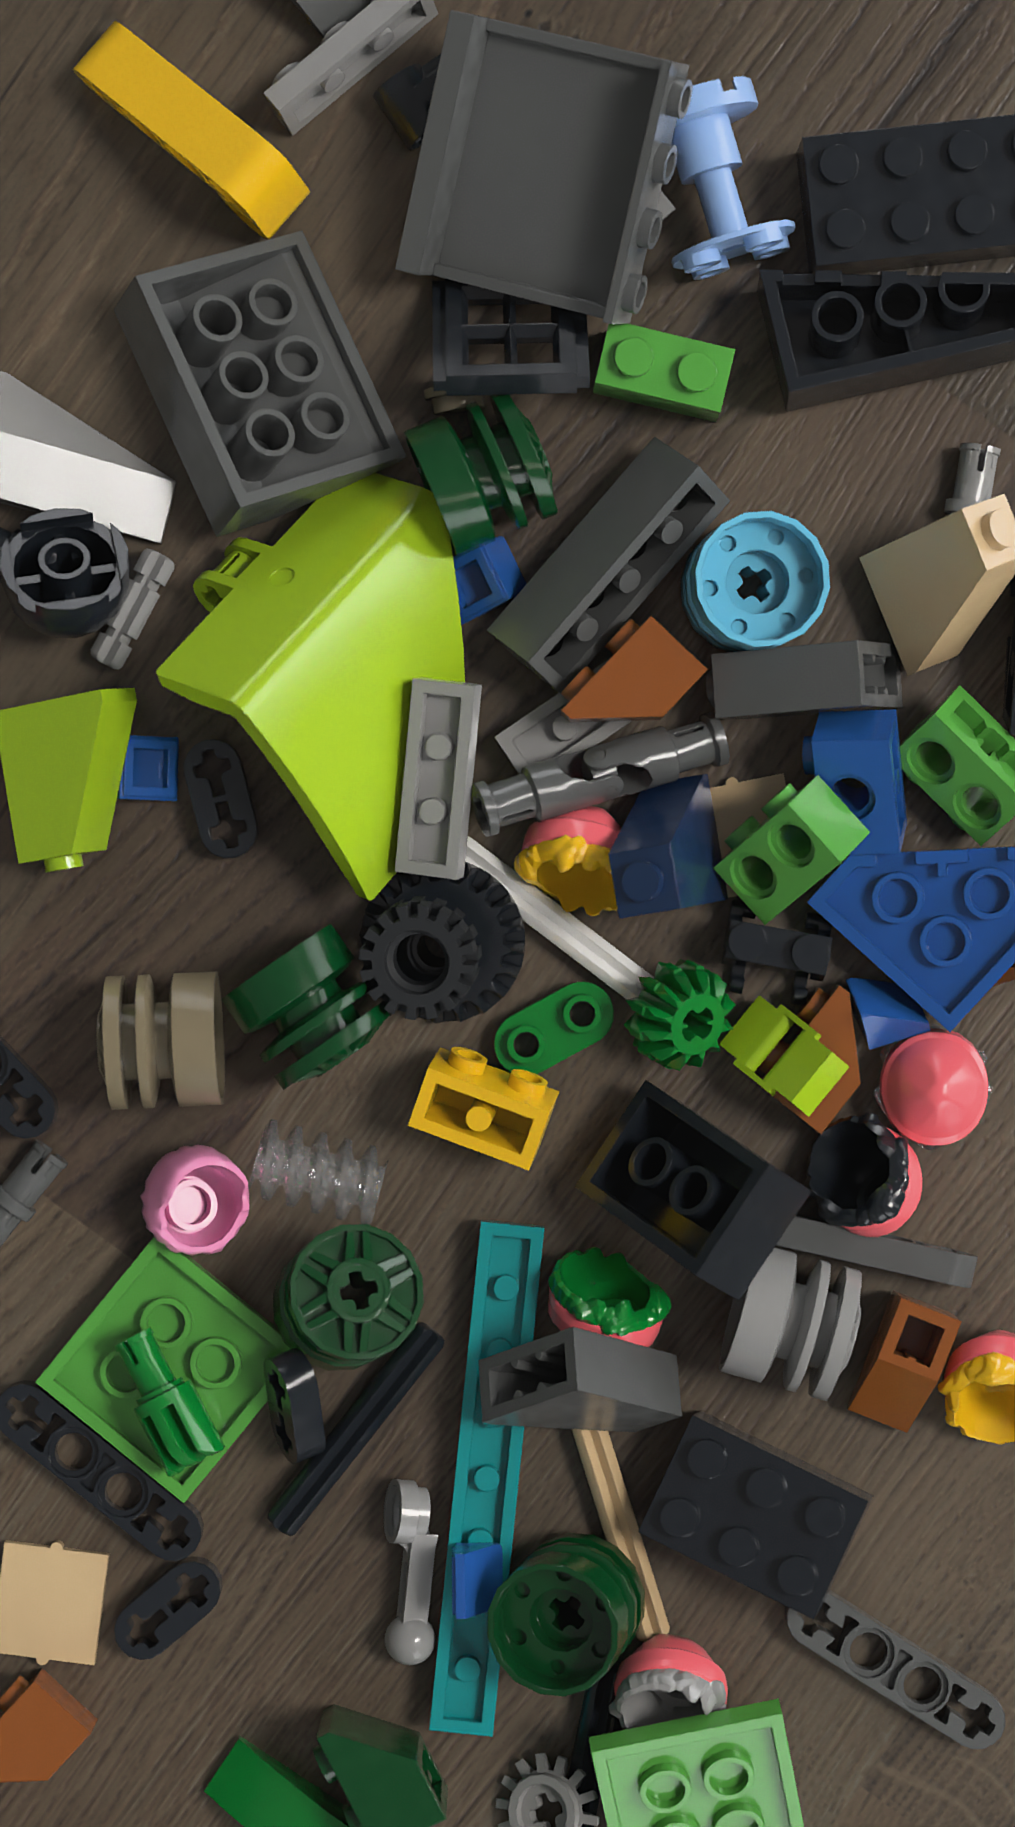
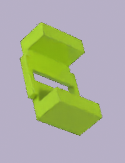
(805, 1069)

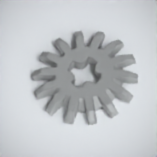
(527, 1795)

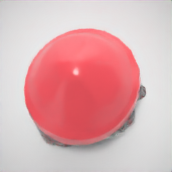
(933, 1087)

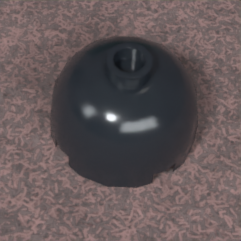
(65, 572)

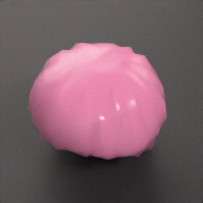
(195, 1200)

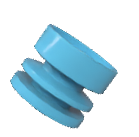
(783, 558)

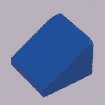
(486, 579)
(150, 769)
(885, 1012)
(475, 1577)

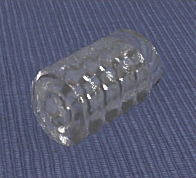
(318, 1172)

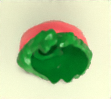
(606, 1297)

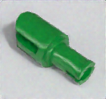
(168, 1407)

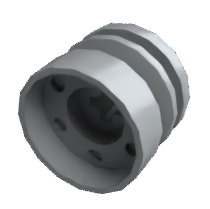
(794, 1324)

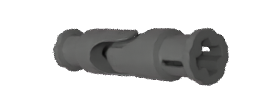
(642, 759)

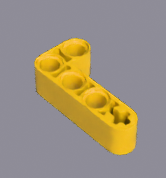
(193, 129)

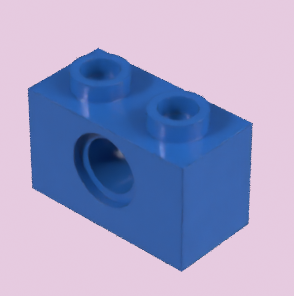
(867, 749)

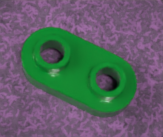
(552, 1026)

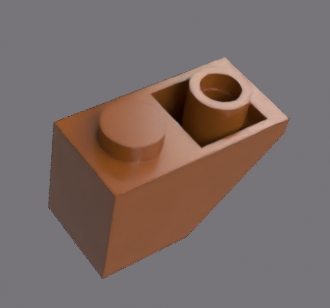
(639, 680)
(833, 1019)
(904, 1361)
(39, 1728)

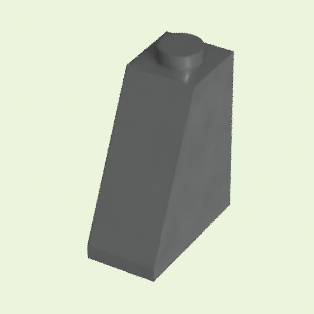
(805, 680)
(580, 1384)

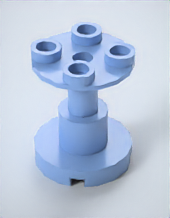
(707, 158)

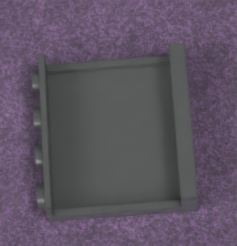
(543, 166)

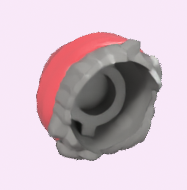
(666, 1682)

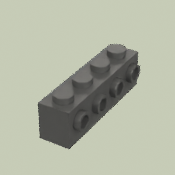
(609, 564)

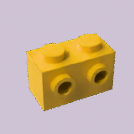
(484, 1106)

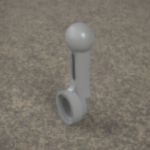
(406, 1522)

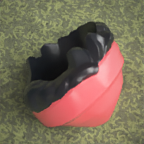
(864, 1176)

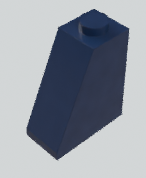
(668, 850)

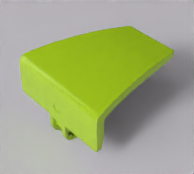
(322, 652)

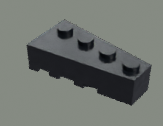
(879, 332)

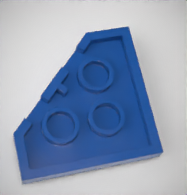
(929, 921)

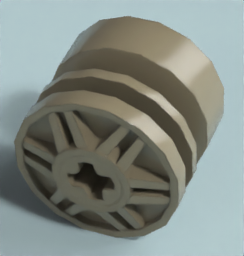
(163, 1040)

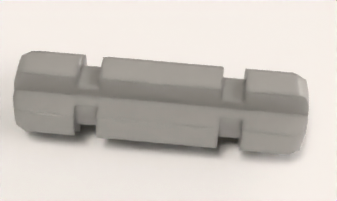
(152, 571)

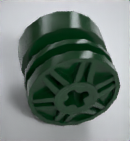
(483, 471)
(307, 1007)
(332, 1329)
(543, 1637)

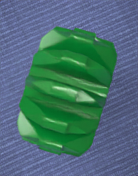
(679, 1014)

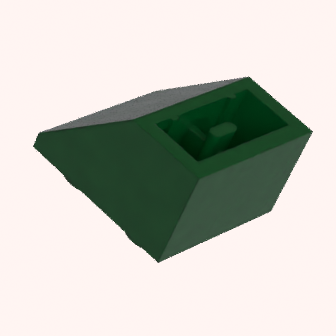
(381, 1769)

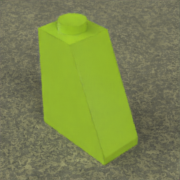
(65, 773)

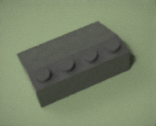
(257, 380)

